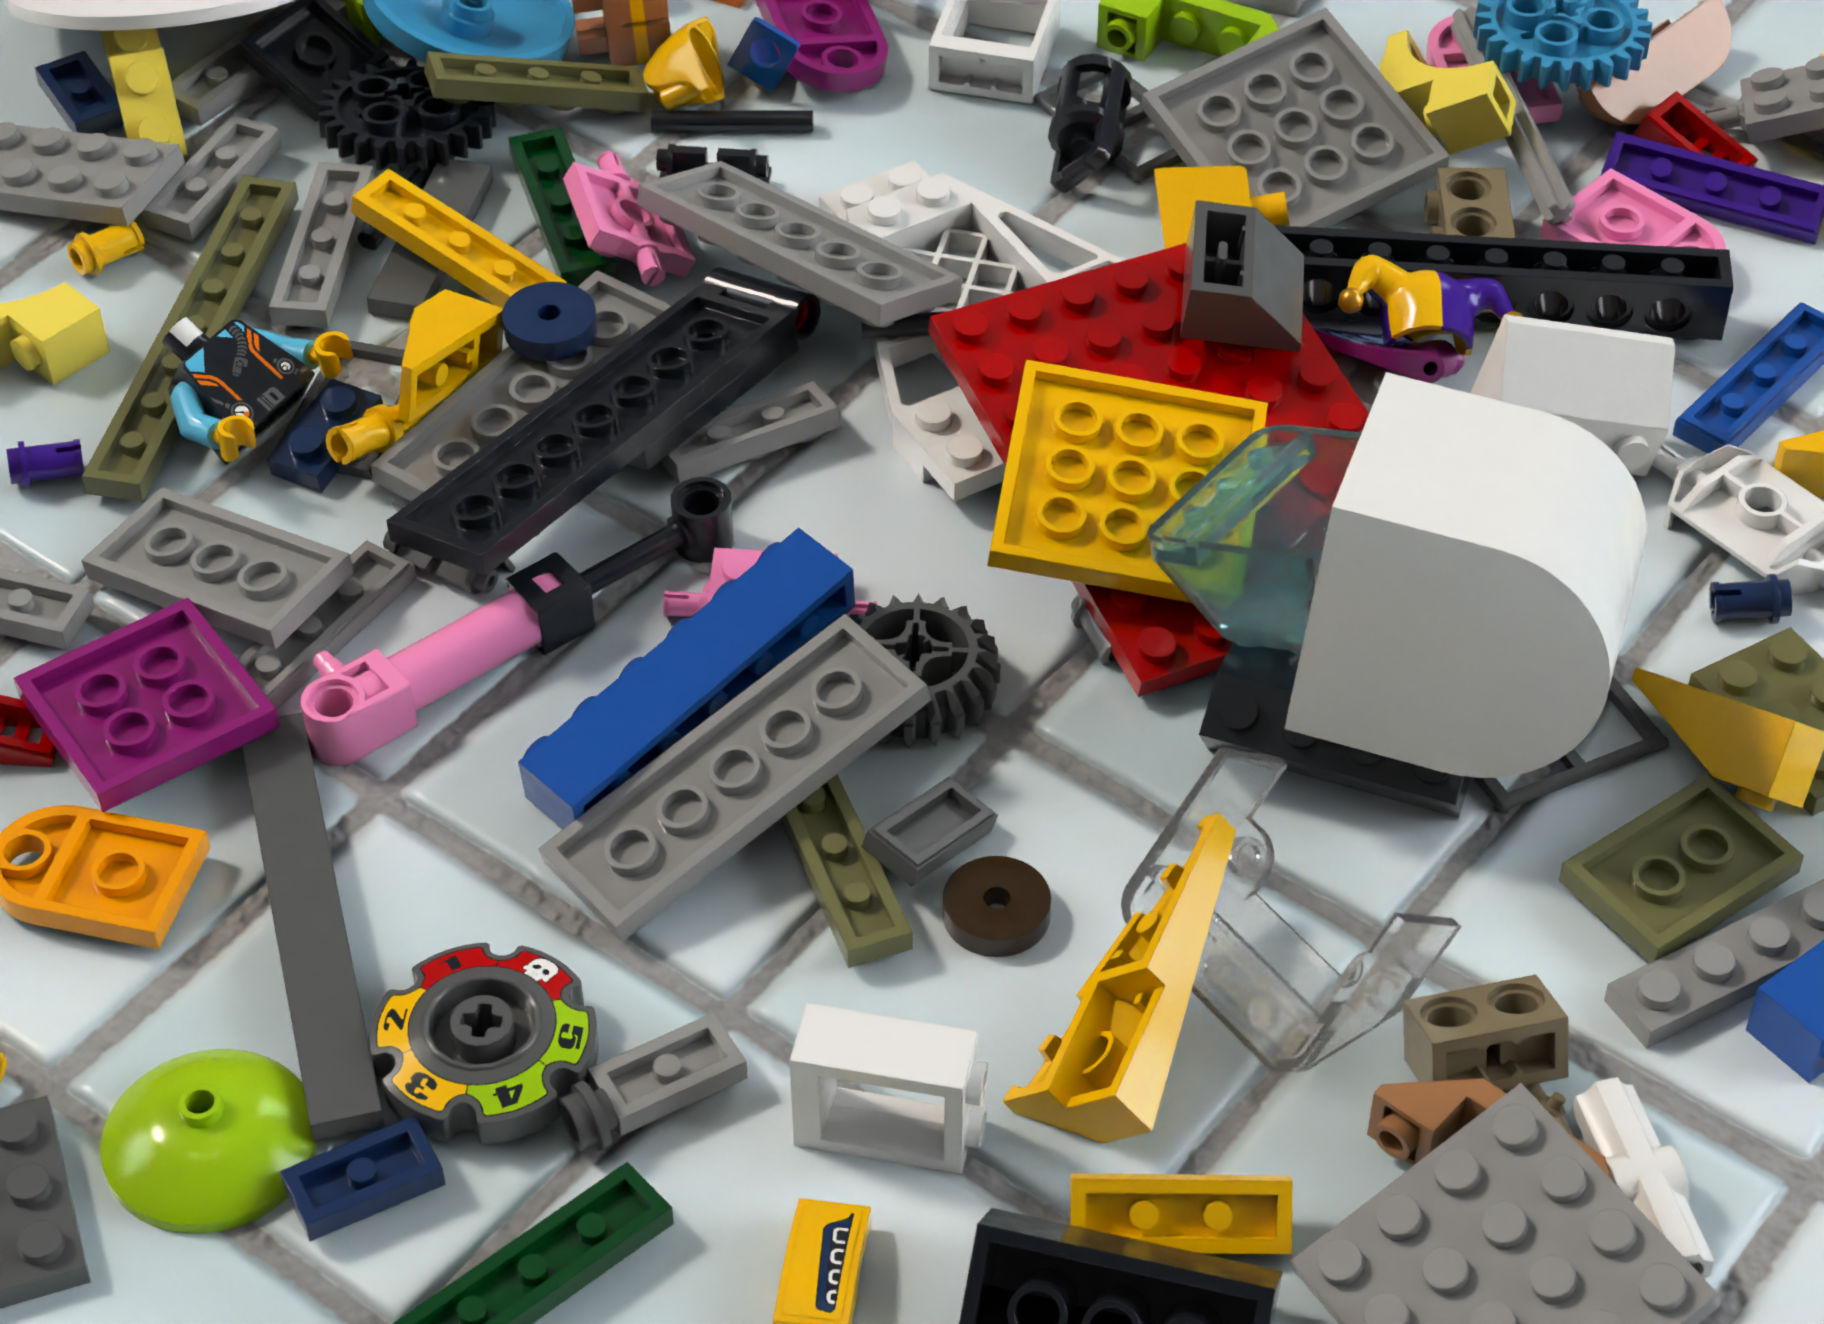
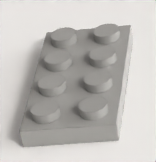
(82, 173)
(229, 566)

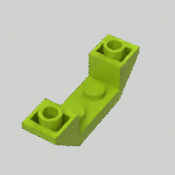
(1204, 25)

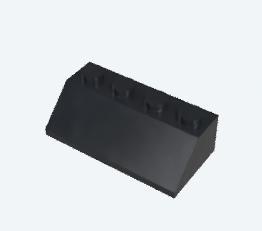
(1250, 715)
(1071, 1274)

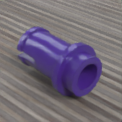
(44, 462)

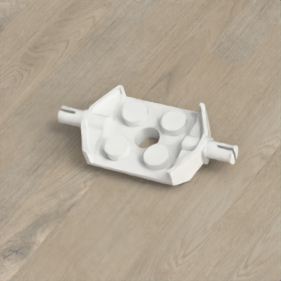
(1718, 498)

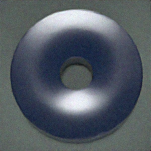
(549, 321)

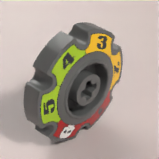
(484, 1042)

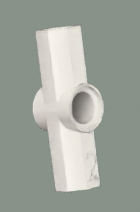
(1646, 1172)

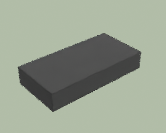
(929, 831)

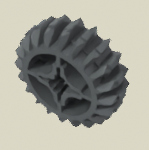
(949, 656)

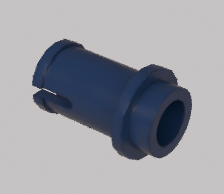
(1751, 599)

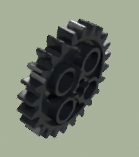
(397, 121)

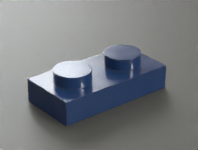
(80, 94)
(303, 451)
(362, 1178)

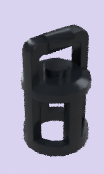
(1088, 131)

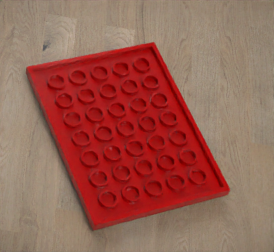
(1129, 326)

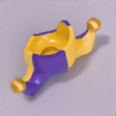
(1423, 301)

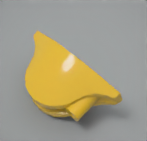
(687, 67)

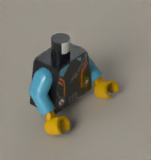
(243, 380)

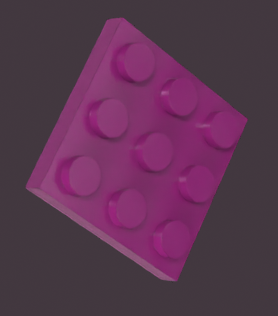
(146, 703)

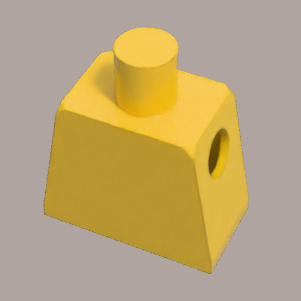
(1182, 186)

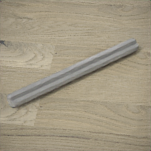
(1525, 139)

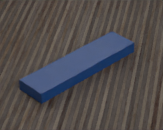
(1756, 383)

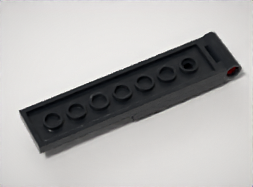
(614, 414)

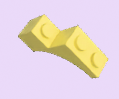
(143, 86)
(1456, 104)
(52, 333)

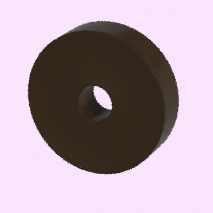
(990, 929)

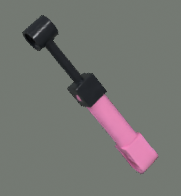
(544, 606)

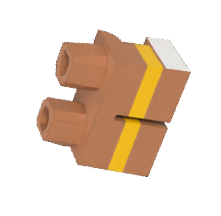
(626, 31)

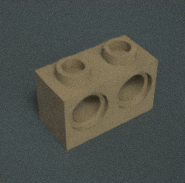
(1470, 203)
(1488, 1031)

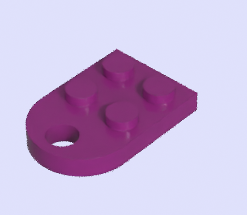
(831, 37)

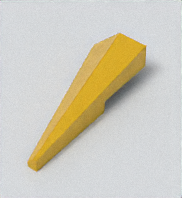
(1119, 1048)

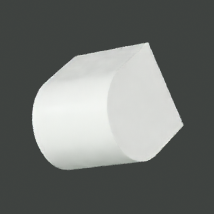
(1469, 586)

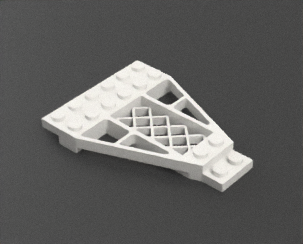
(929, 218)

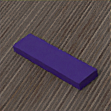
(1722, 187)

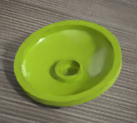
(213, 1165)

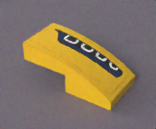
(822, 1263)

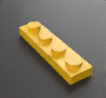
(447, 239)

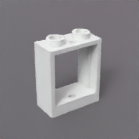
(987, 66)
(890, 1055)

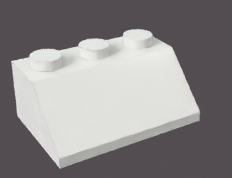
(1589, 375)

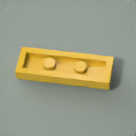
(1188, 1210)

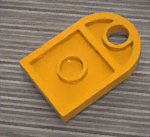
(99, 872)

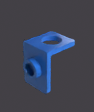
(758, 57)

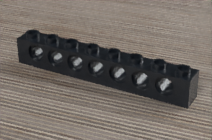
(1572, 282)

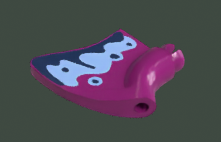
(1415, 360)

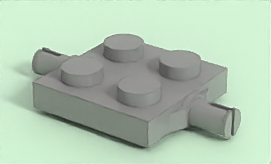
(1777, 103)

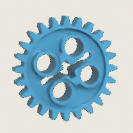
(1564, 39)

